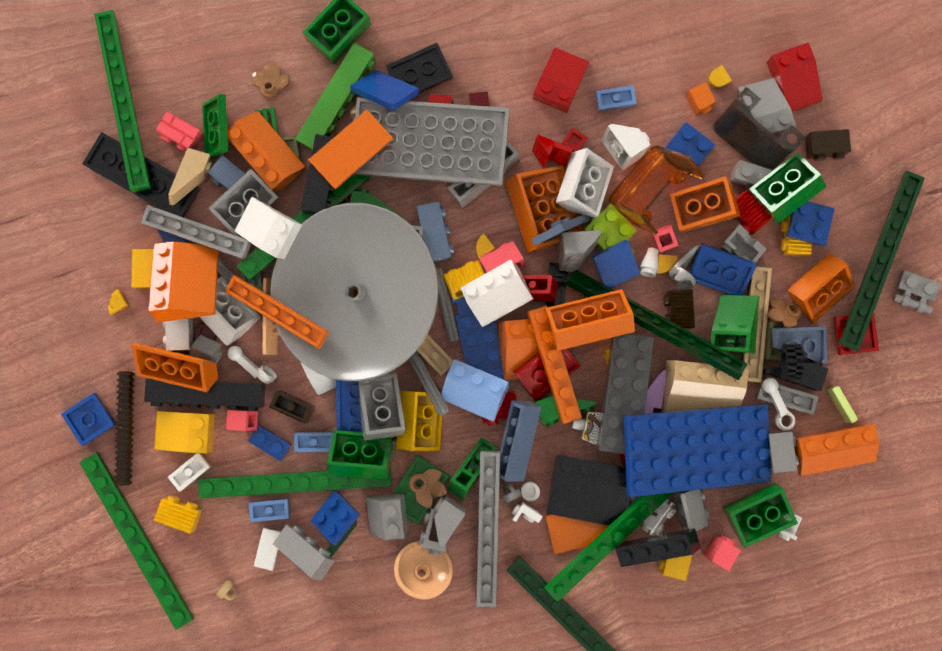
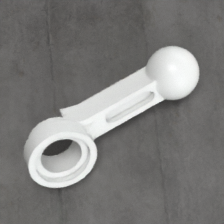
(264, 373)
(771, 386)

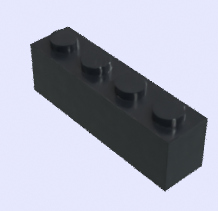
(316, 188)
(658, 547)

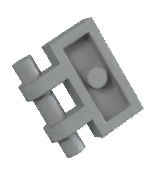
(918, 286)

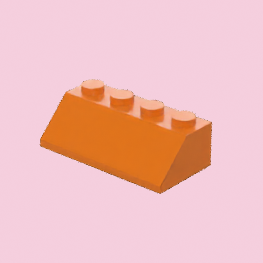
(265, 151)
(590, 319)
(174, 368)
(837, 448)

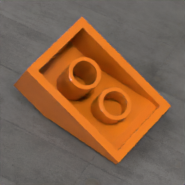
(516, 345)

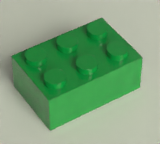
(337, 28)

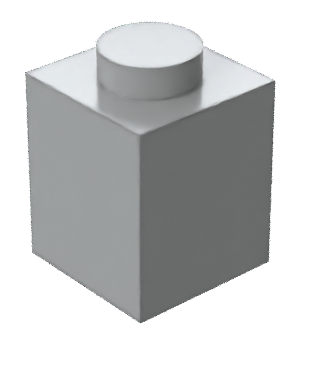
(206, 349)

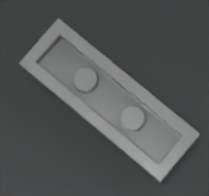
(792, 399)

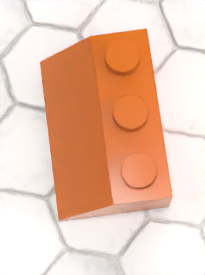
(822, 287)

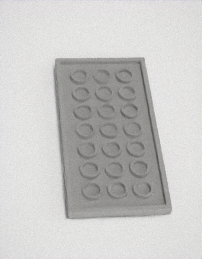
(440, 142)

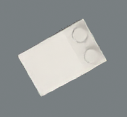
(268, 228)

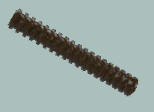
(124, 429)

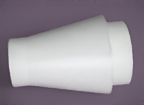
(649, 265)

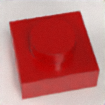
(575, 140)

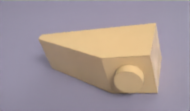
(190, 174)

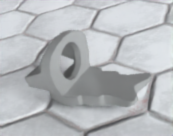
(678, 271)

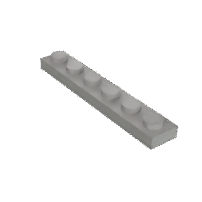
(196, 232)

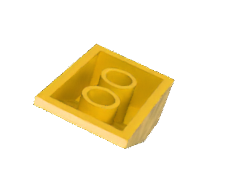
(184, 432)

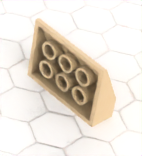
(700, 387)

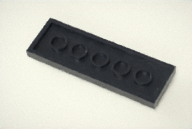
(108, 161)

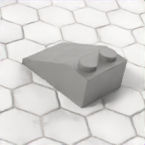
(772, 109)
(381, 407)

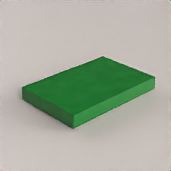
(215, 126)
(414, 510)

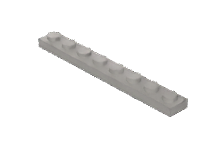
(488, 528)

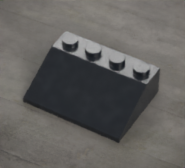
(587, 490)

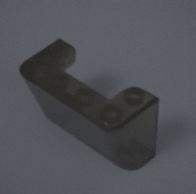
(752, 138)

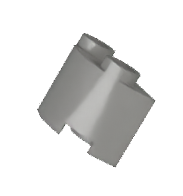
(743, 245)

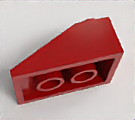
(797, 76)
(560, 80)

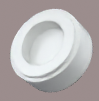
(530, 491)

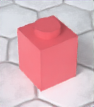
(666, 238)
(241, 420)

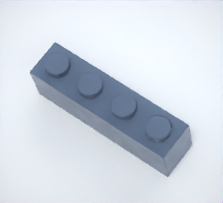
(518, 440)

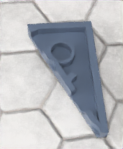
(560, 227)

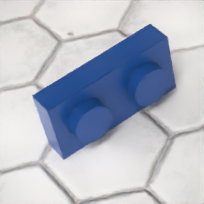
(269, 442)

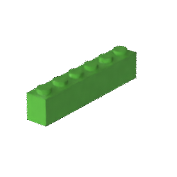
(336, 96)

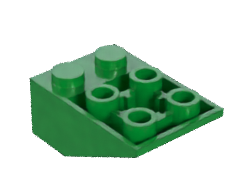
(736, 324)

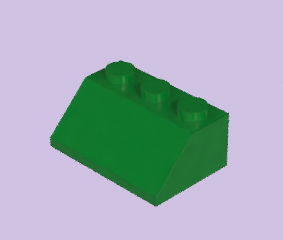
(788, 187)
(359, 458)
(760, 515)

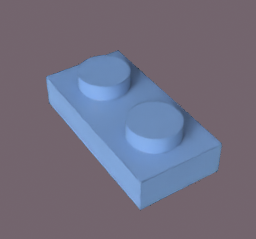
(616, 98)
(312, 441)
(269, 510)

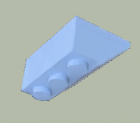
(474, 390)

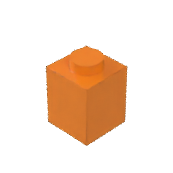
(701, 99)

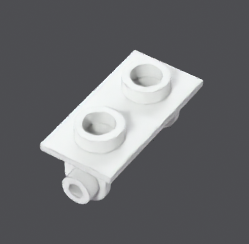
(656, 523)

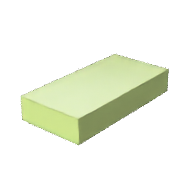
(842, 404)

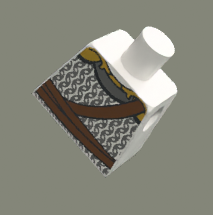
(588, 426)

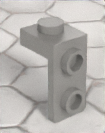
(431, 546)

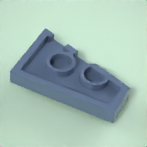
(811, 339)

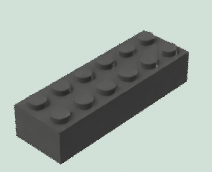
(624, 388)

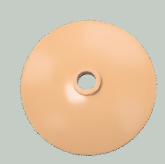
(436, 569)

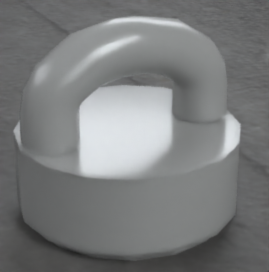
(510, 496)

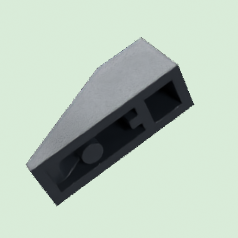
(813, 375)

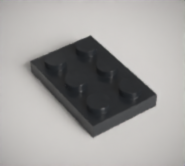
(422, 69)

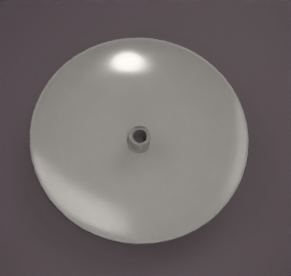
(395, 284)

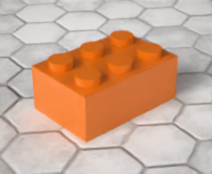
(705, 204)

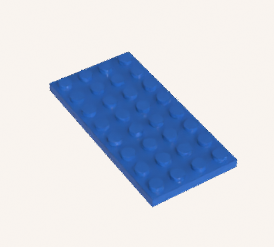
(696, 449)

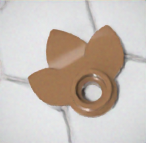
(270, 78)
(784, 312)
(430, 488)

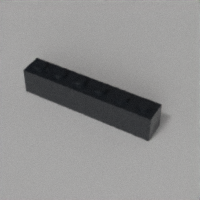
(221, 393)

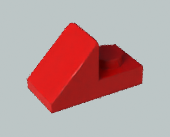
(547, 149)

